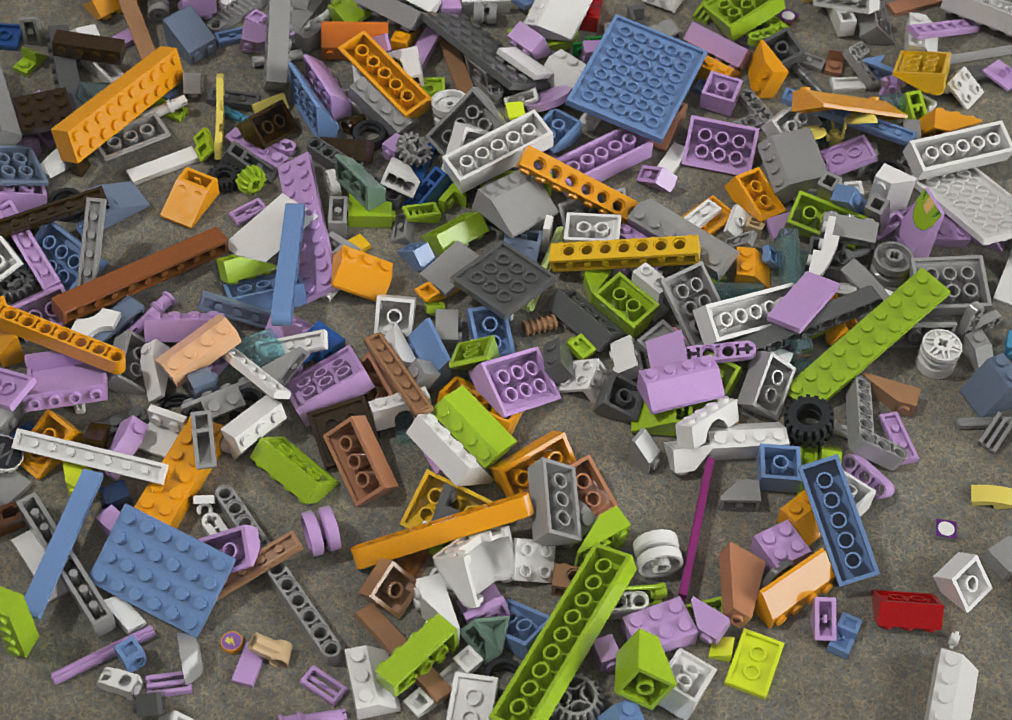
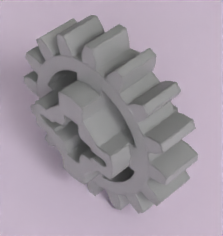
(414, 149)

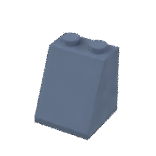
(189, 35)
(990, 387)

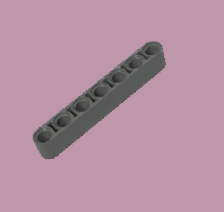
(324, 155)

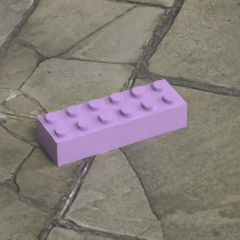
(608, 155)

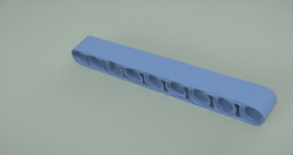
(288, 265)

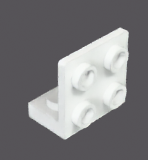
(963, 87)
(587, 377)
(162, 430)
(533, 561)

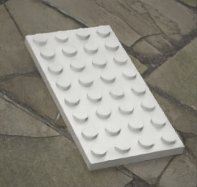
(973, 203)

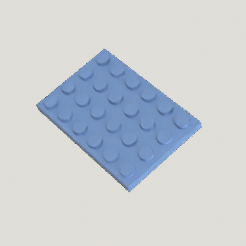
(161, 570)

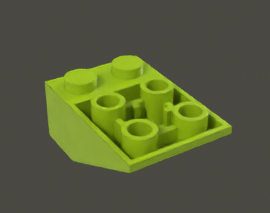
(660, 423)
(608, 530)

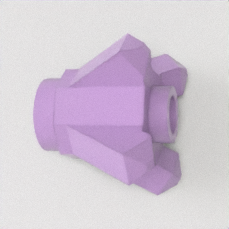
(891, 85)

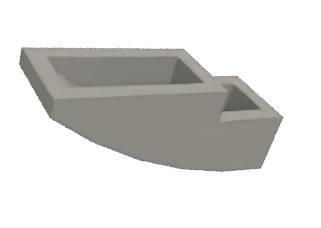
(203, 439)

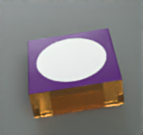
(788, 17)

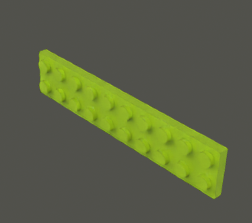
(870, 337)

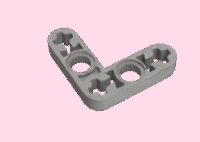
(854, 56)
(756, 115)
(974, 321)

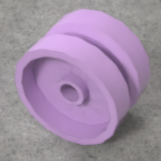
(322, 530)

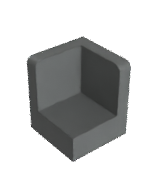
(636, 13)

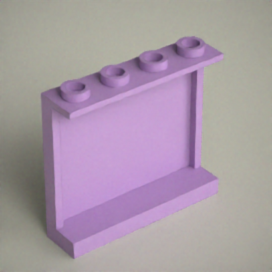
(63, 381)

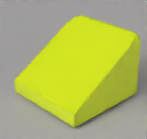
(723, 650)

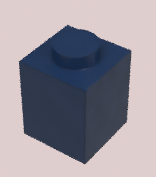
(115, 494)

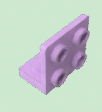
(491, 606)

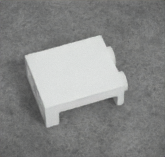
(648, 280)

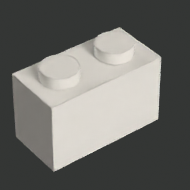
(626, 357)

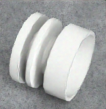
(938, 353)

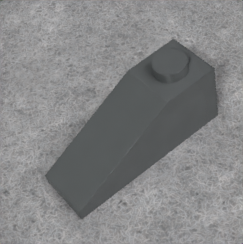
(242, 157)

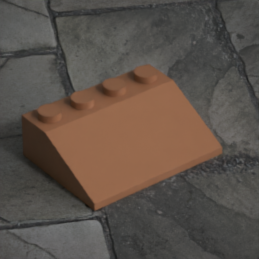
(591, 486)

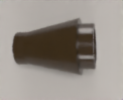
(348, 123)

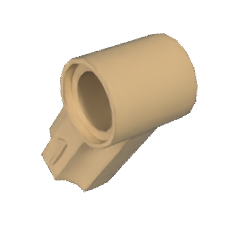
(276, 651)

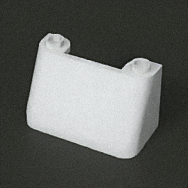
(476, 563)

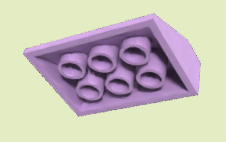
(720, 146)
(515, 382)
(328, 383)

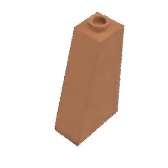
(740, 583)

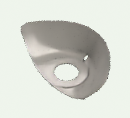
(190, 657)

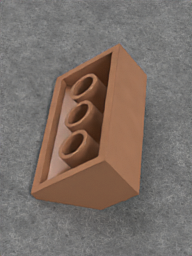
(360, 460)

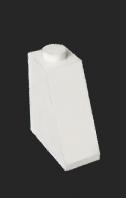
(400, 178)

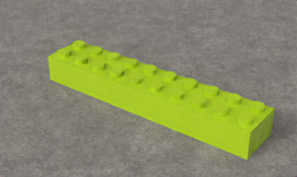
(566, 636)

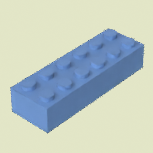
(838, 520)

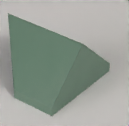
(486, 636)

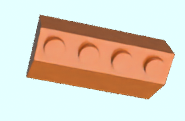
(337, 33)

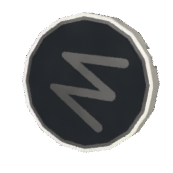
(9, 458)

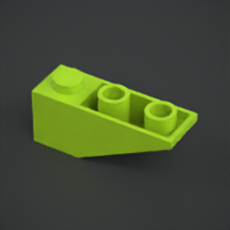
(236, 267)

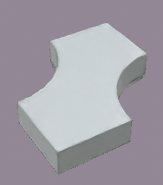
(103, 321)

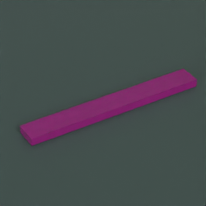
(695, 531)

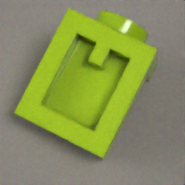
(580, 347)

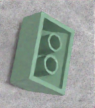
(359, 182)

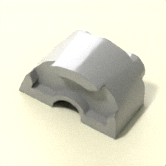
(309, 37)

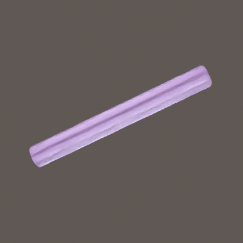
(97, 657)

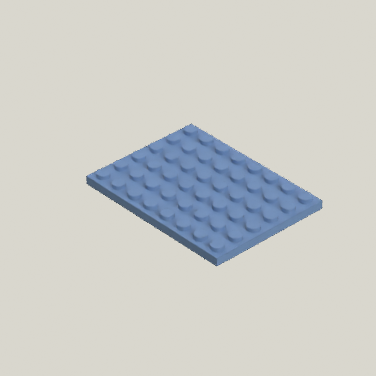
(637, 78)

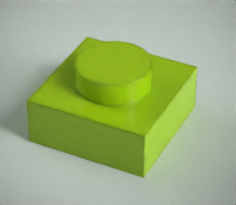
(430, 308)

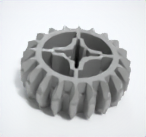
(588, 710)

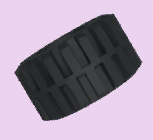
(809, 408)

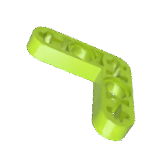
(770, 26)

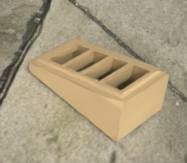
(753, 224)

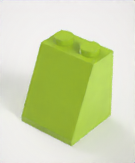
(643, 670)

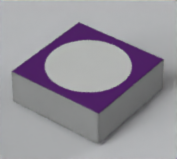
(945, 530)

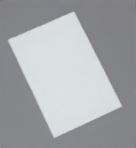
(262, 235)

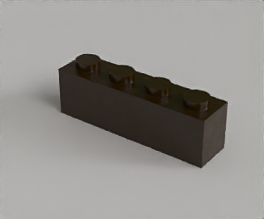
(88, 47)

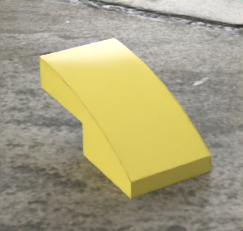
(993, 495)

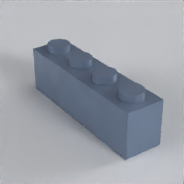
(130, 312)

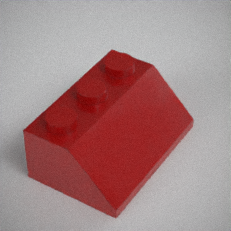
(907, 610)

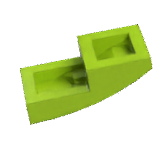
(204, 144)

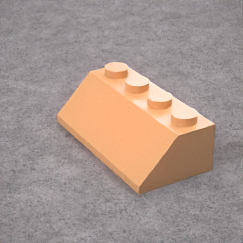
(199, 349)

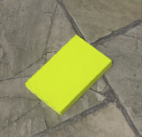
(754, 664)

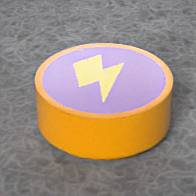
(231, 642)

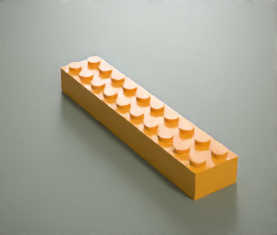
(117, 104)

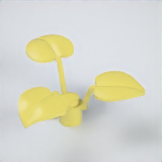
(835, 136)

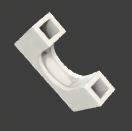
(407, 59)

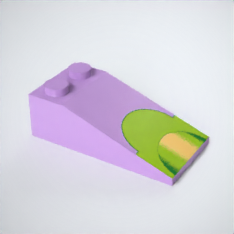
(920, 225)

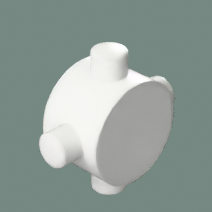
(954, 639)

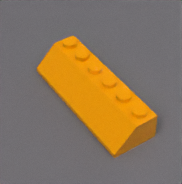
(386, 75)

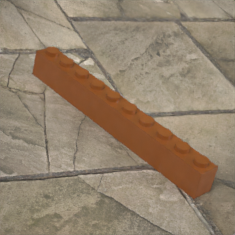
(139, 275)

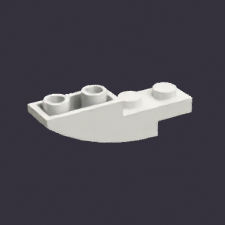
(820, 260)

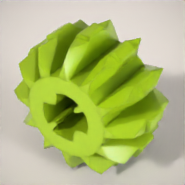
(251, 180)

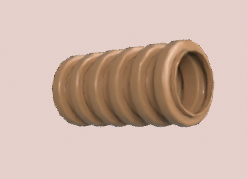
(539, 325)

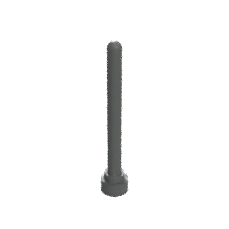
(845, 255)

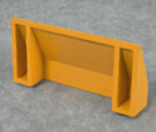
(811, 101)

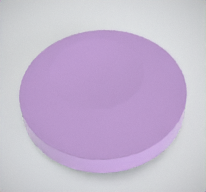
(550, 98)

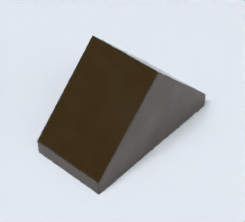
(97, 435)

